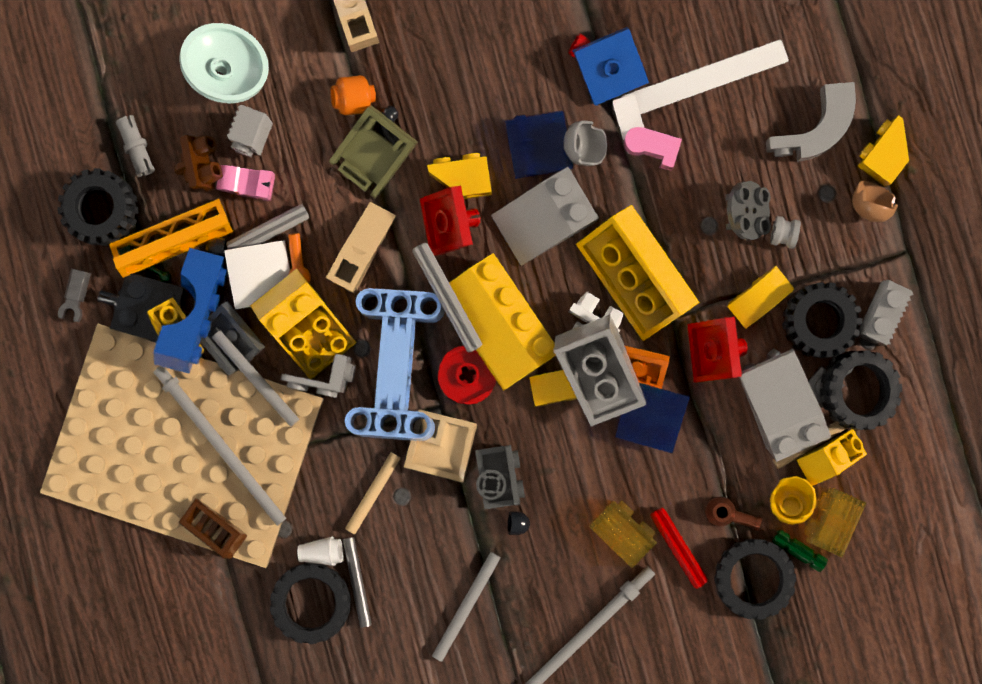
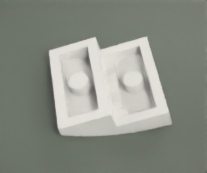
(256, 270)

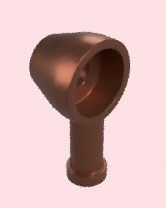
(732, 514)

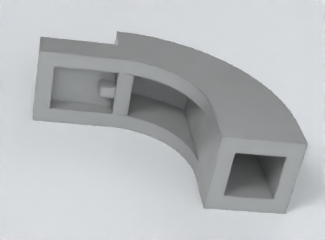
(836, 116)

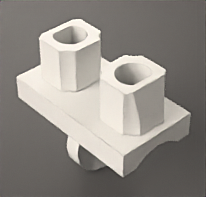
(585, 307)

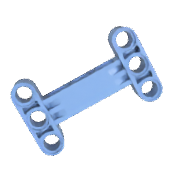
(394, 364)

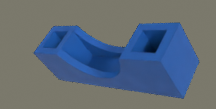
(179, 342)

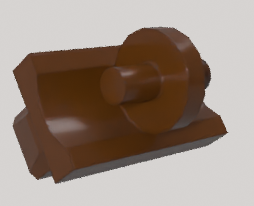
(195, 162)

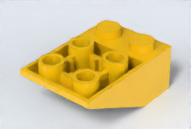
(302, 324)

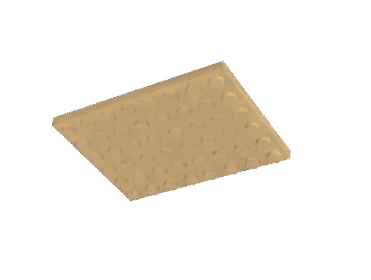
(145, 461)

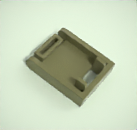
(369, 154)

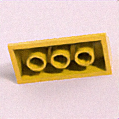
(637, 272)
(508, 328)

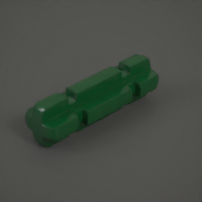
(799, 550)

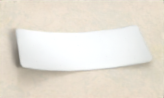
(627, 114)

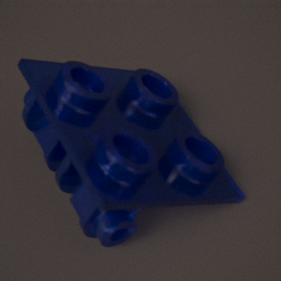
(537, 144)
(656, 422)

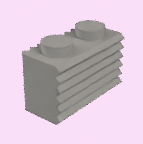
(249, 131)
(884, 313)

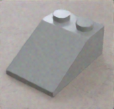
(545, 216)
(599, 370)
(784, 405)

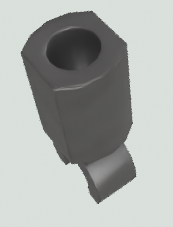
(75, 294)

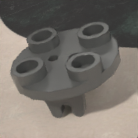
(748, 210)

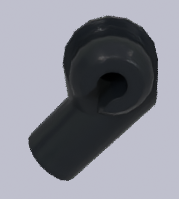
(391, 113)

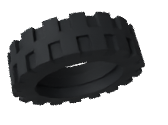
(889, 390)
(777, 601)
(279, 610)

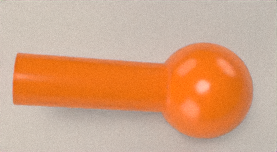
(296, 255)

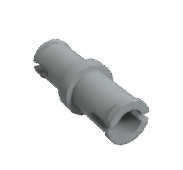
(135, 146)

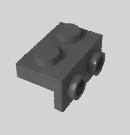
(237, 331)
(504, 461)

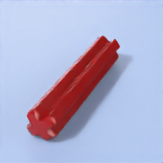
(679, 548)

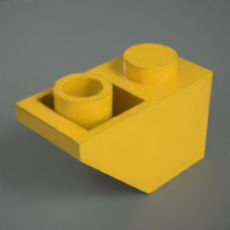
(888, 154)
(468, 173)
(832, 457)

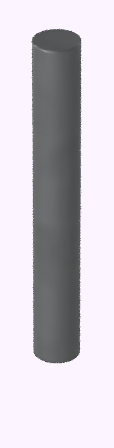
(357, 582)

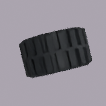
(76, 195)
(846, 313)

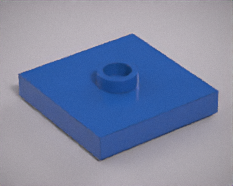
(610, 66)

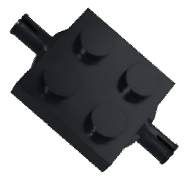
(134, 300)

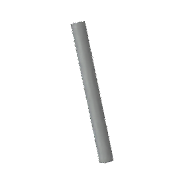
(255, 378)
(466, 606)

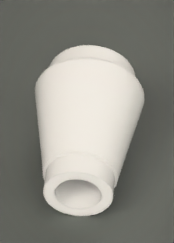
(322, 552)

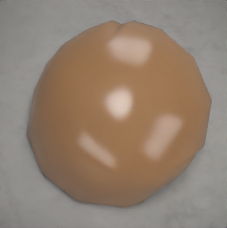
(873, 202)

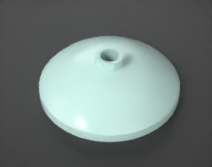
(228, 51)

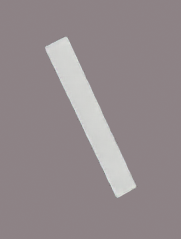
(710, 76)

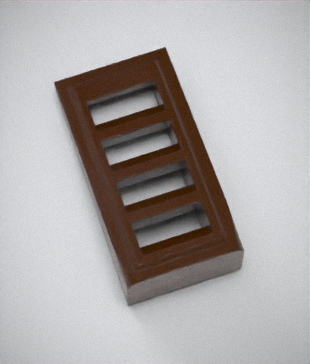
(233, 543)

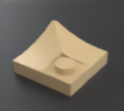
(446, 451)

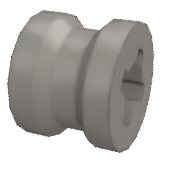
(785, 232)

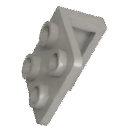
(341, 373)

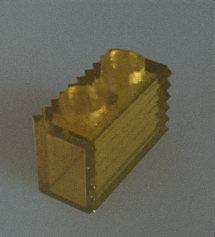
(835, 521)
(623, 533)

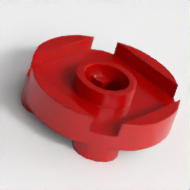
(460, 390)

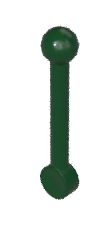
(164, 276)

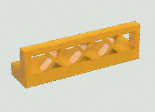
(173, 242)

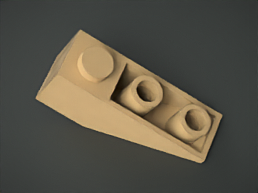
(356, 23)
(361, 248)

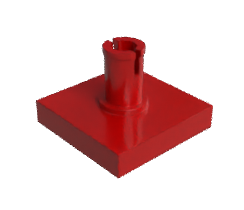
(447, 220)
(715, 349)

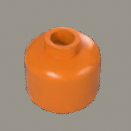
(352, 95)

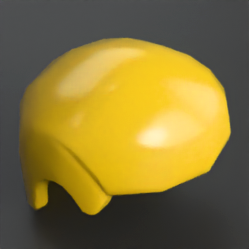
(793, 500)

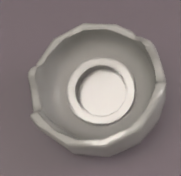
(585, 144)

